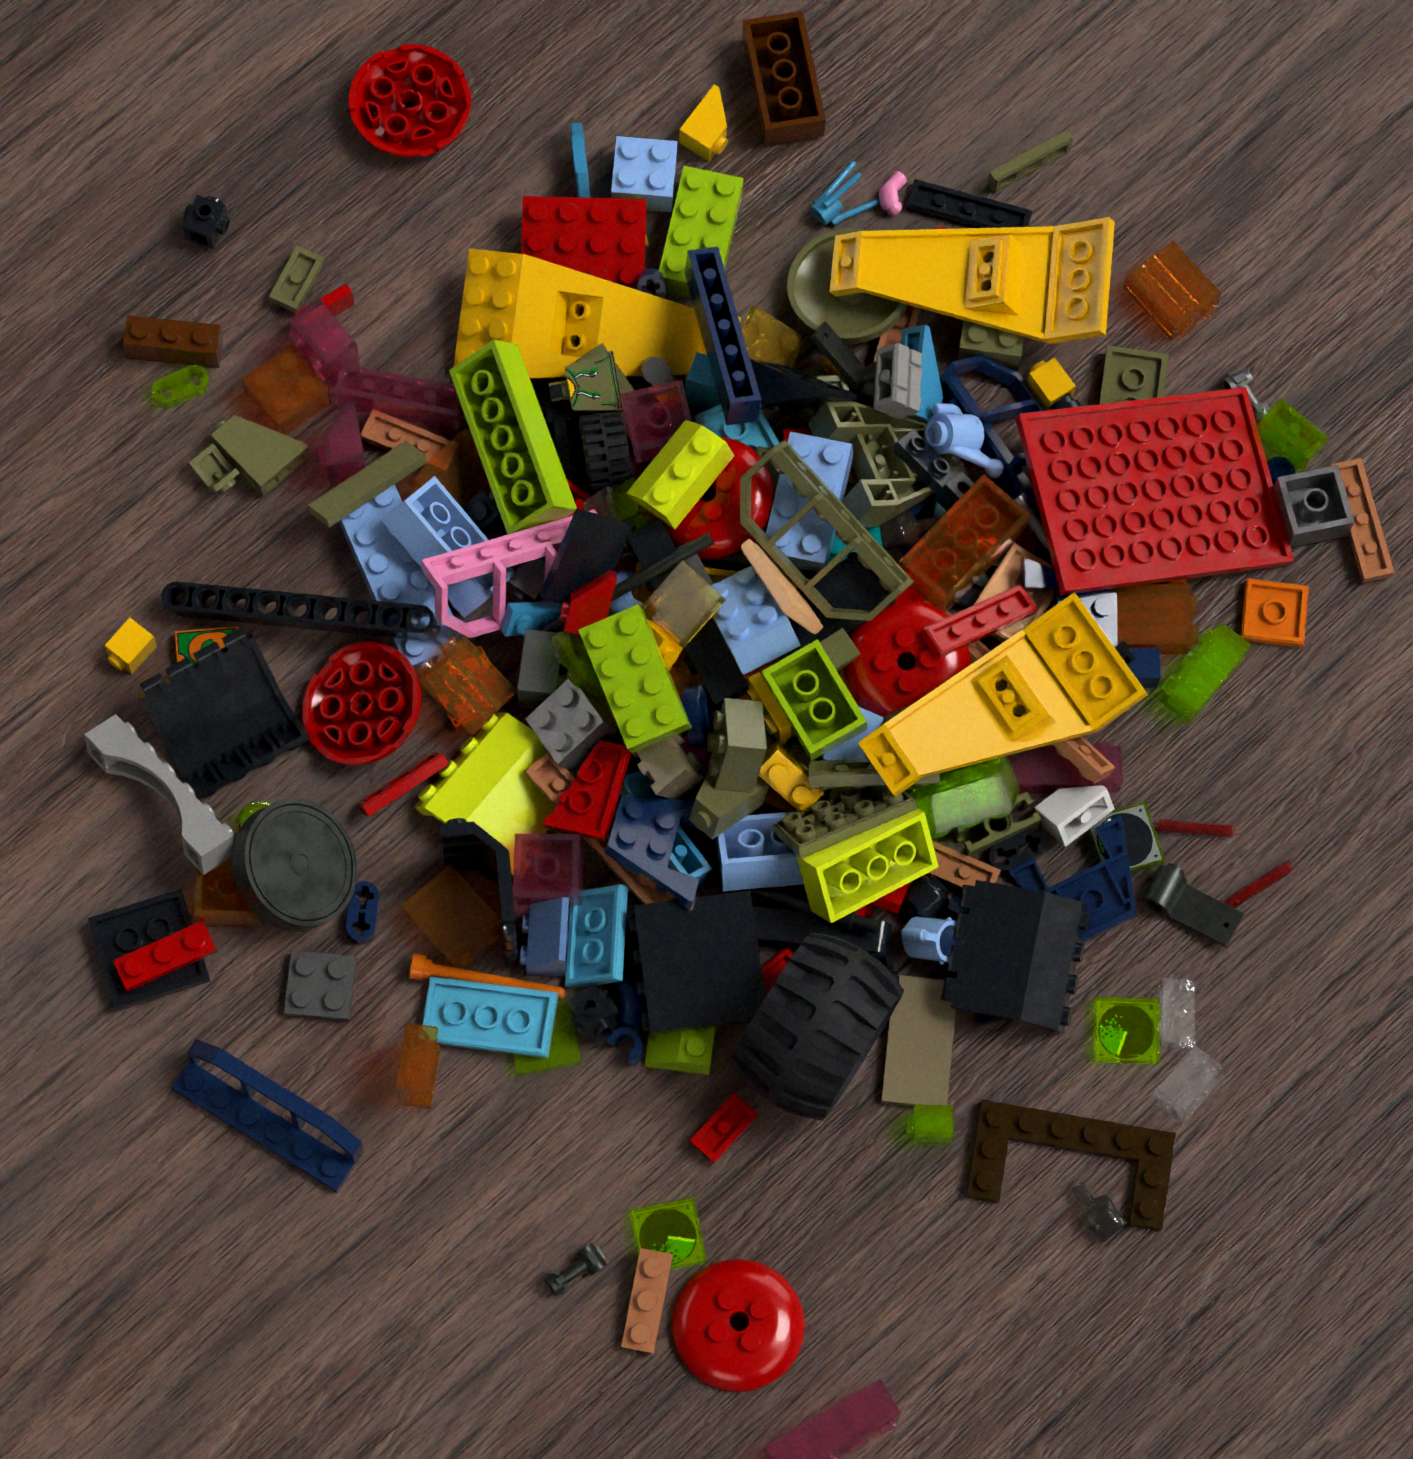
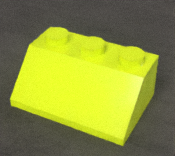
(681, 473)

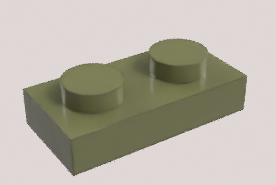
(296, 279)

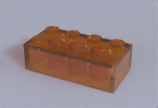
(964, 544)

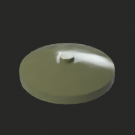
(852, 316)

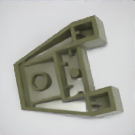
(885, 481)

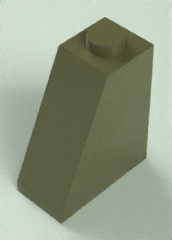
(258, 452)
(720, 809)

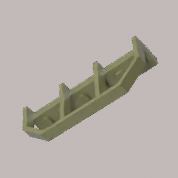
(830, 510)

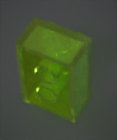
(968, 796)

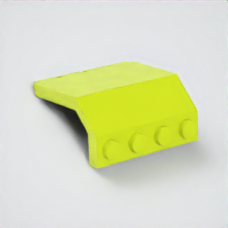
(491, 784)

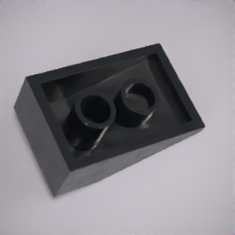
(793, 389)

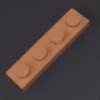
(1366, 534)

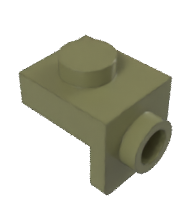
(213, 469)

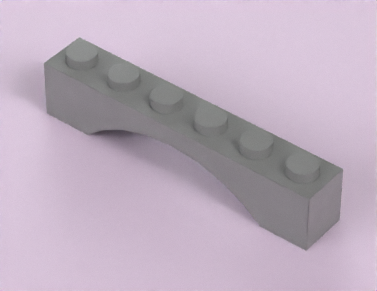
(121, 752)

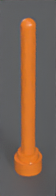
(424, 968)

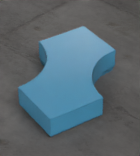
(579, 160)

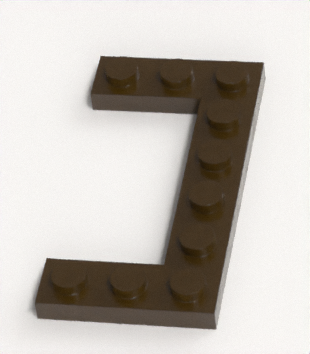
(1146, 1146)

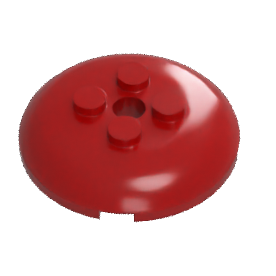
(405, 76)
(722, 514)
(875, 676)
(341, 690)
(730, 1357)

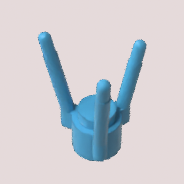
(828, 206)

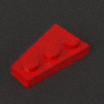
(593, 795)

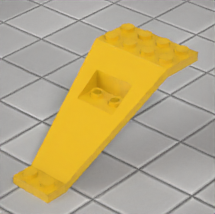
(1042, 279)
(538, 309)
(1053, 668)

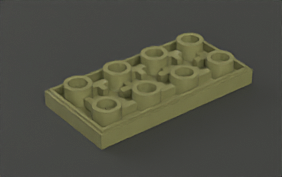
(841, 818)

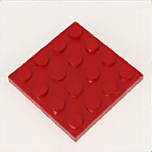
(587, 235)

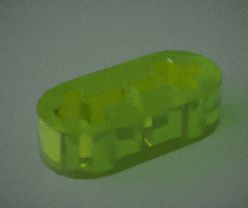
(180, 386)

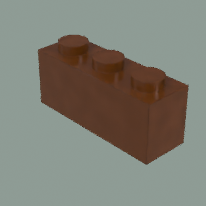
(173, 341)

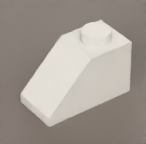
(1073, 811)

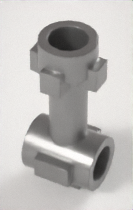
(1242, 379)

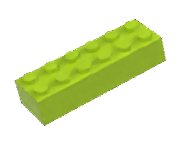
(512, 437)

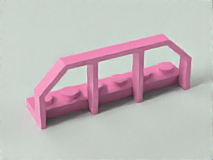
(490, 557)

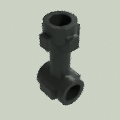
(590, 1260)

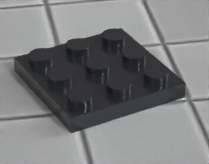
(135, 927)

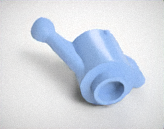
(959, 435)
(929, 938)

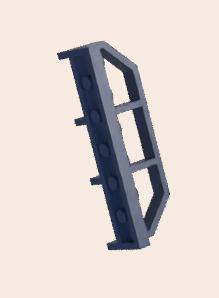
(1013, 479)
(261, 1123)

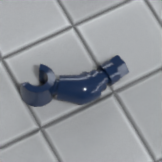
(629, 1017)

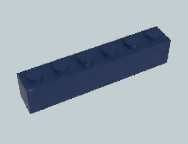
(722, 336)

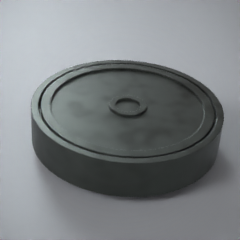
(294, 865)

